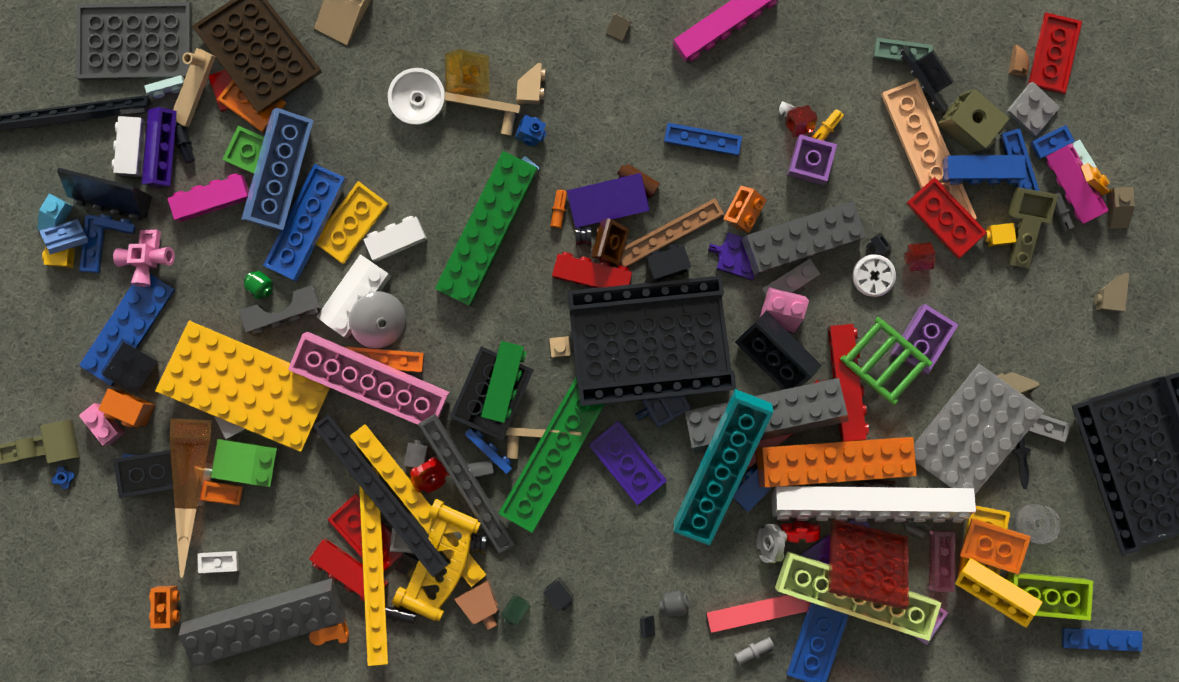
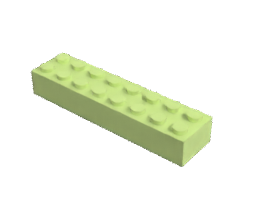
(810, 582)

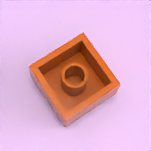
(126, 407)

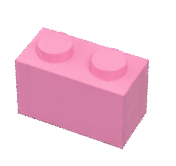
(103, 428)

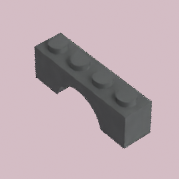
(303, 302)

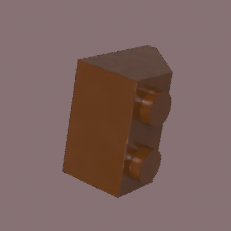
(610, 242)

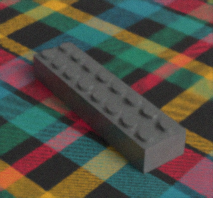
(793, 412)
(262, 622)

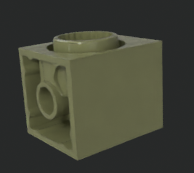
(973, 121)

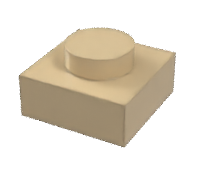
(560, 346)

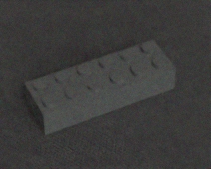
(803, 238)

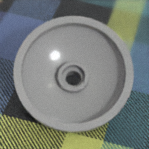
(368, 313)

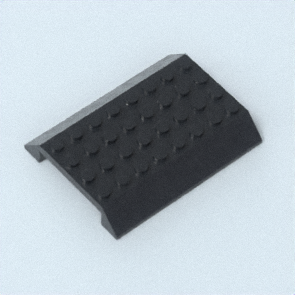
(650, 340)
(1135, 458)

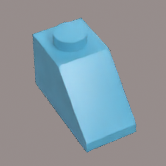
(53, 212)

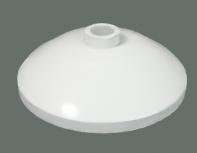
(413, 84)

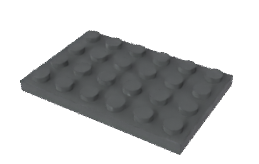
(133, 40)

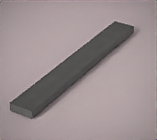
(466, 483)

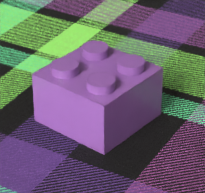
(812, 159)

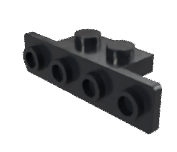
(930, 73)

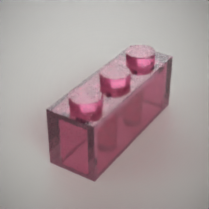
(942, 561)

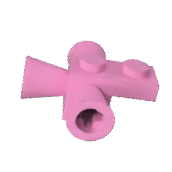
(144, 256)

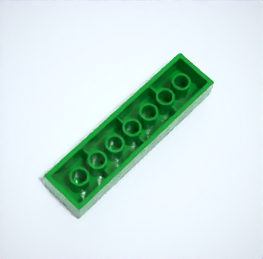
(487, 228)

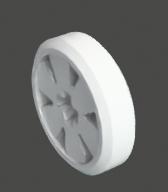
(886, 276)

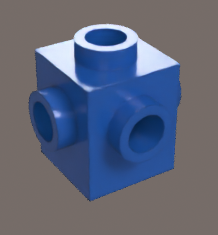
(531, 131)

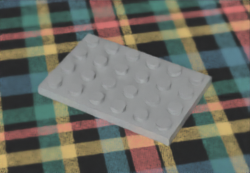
(975, 430)

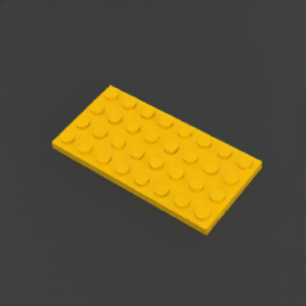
(242, 386)

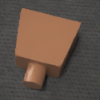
(479, 604)

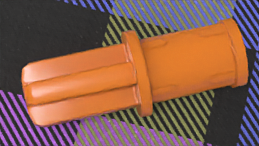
(558, 209)

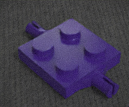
(733, 257)

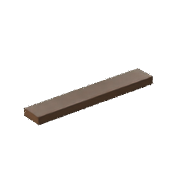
(671, 232)

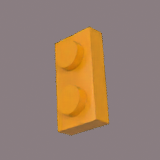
(1095, 179)

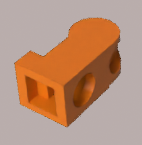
(334, 632)

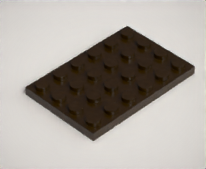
(257, 51)

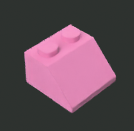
(785, 308)

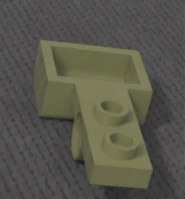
(1032, 209)
(56, 443)

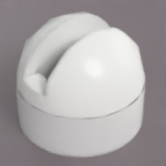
(785, 107)

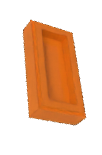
(221, 493)

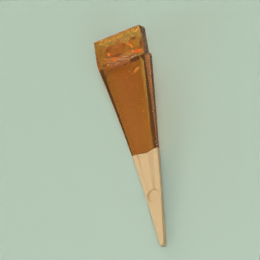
(188, 453)

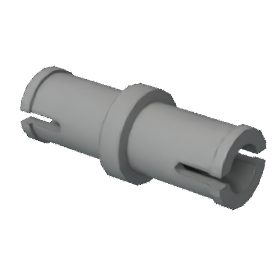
(754, 651)

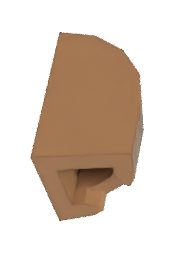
(1019, 62)

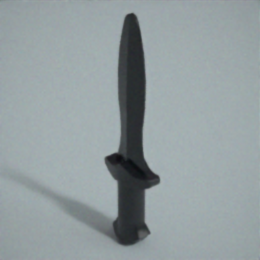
(1021, 452)

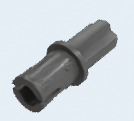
(1062, 213)

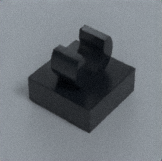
(880, 243)

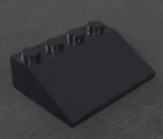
(105, 194)
(474, 391)

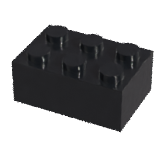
(143, 473)

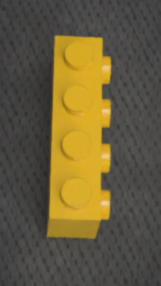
(998, 593)

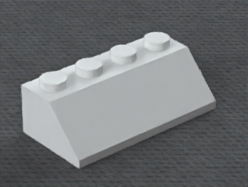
(360, 280)

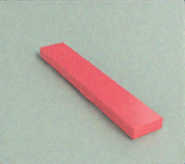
(755, 612)

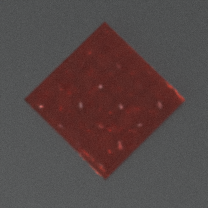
(868, 564)

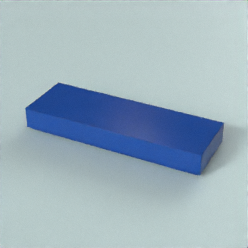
(91, 251)

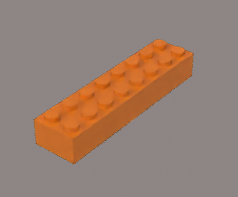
(836, 462)

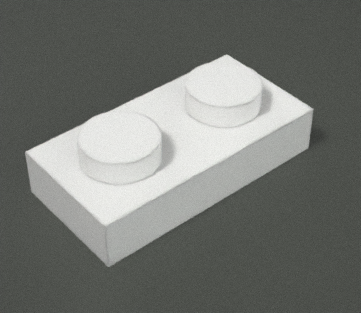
(218, 562)

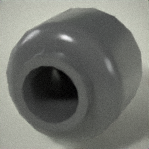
(674, 603)

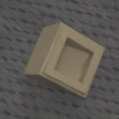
(618, 27)

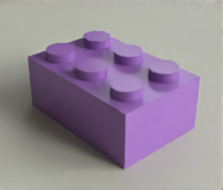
(929, 334)

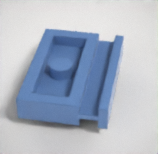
(63, 236)

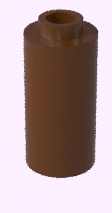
(649, 183)

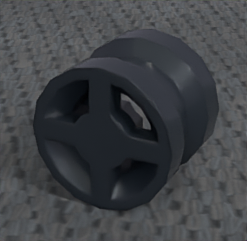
(583, 236)
(478, 544)

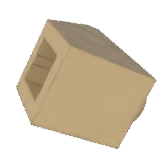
(529, 86)

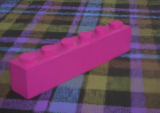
(718, 26)

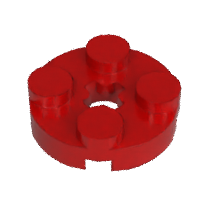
(432, 468)
(801, 530)

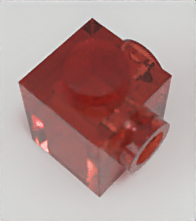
(801, 120)
(920, 256)

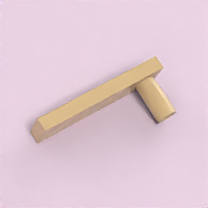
(193, 84)
(510, 110)
(515, 433)

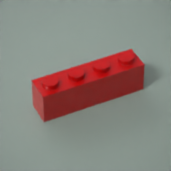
(588, 273)
(340, 567)

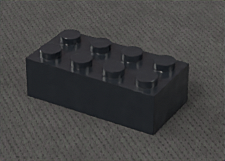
(778, 353)

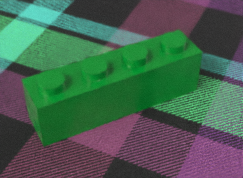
(502, 381)

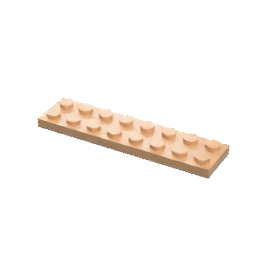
(921, 137)

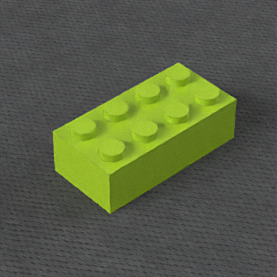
(1059, 595)

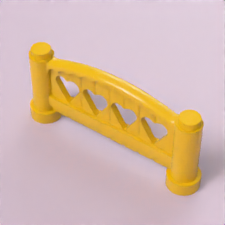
(446, 521)

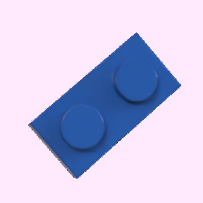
(1052, 142)
(106, 222)

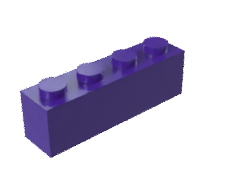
(159, 147)

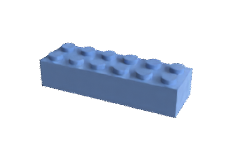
(277, 169)

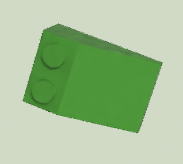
(243, 462)

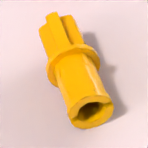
(828, 125)

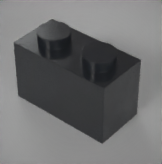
(559, 594)

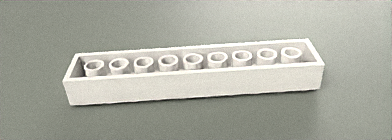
(873, 503)

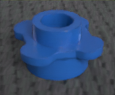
(64, 483)

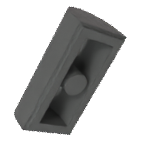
(482, 469)

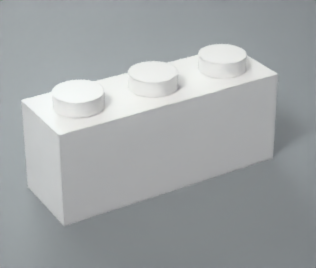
(129, 146)
(395, 238)

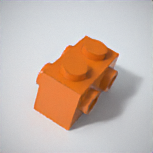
(745, 209)
(164, 606)

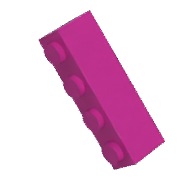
(1079, 193)
(209, 197)

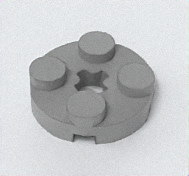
(771, 543)

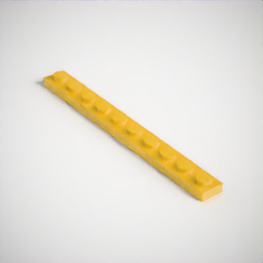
(405, 491)
(373, 581)

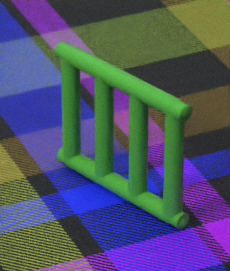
(894, 337)

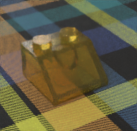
(466, 72)

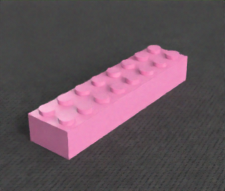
(367, 379)

